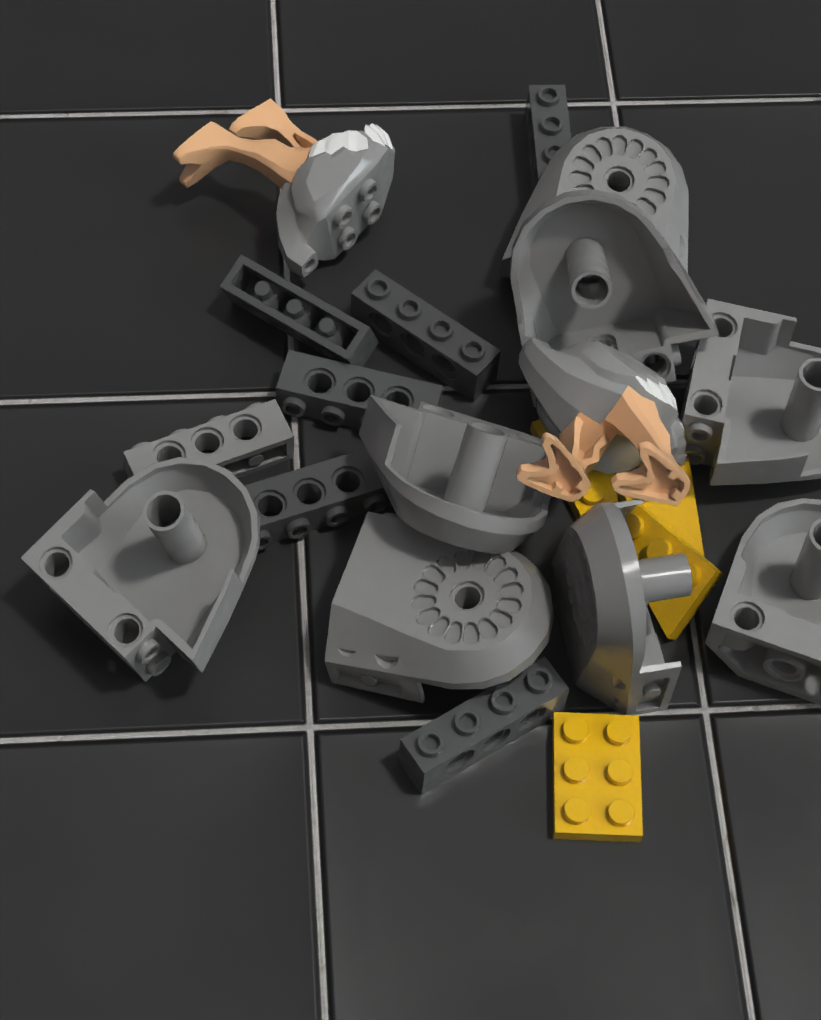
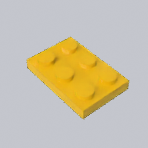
(596, 777)

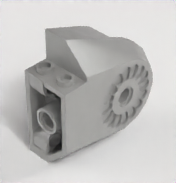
(622, 164)
(604, 274)
(753, 400)
(455, 474)
(155, 561)
(772, 602)
(603, 610)
(433, 614)

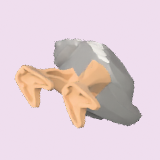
(326, 185)
(604, 417)

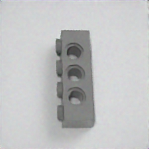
(263, 422)

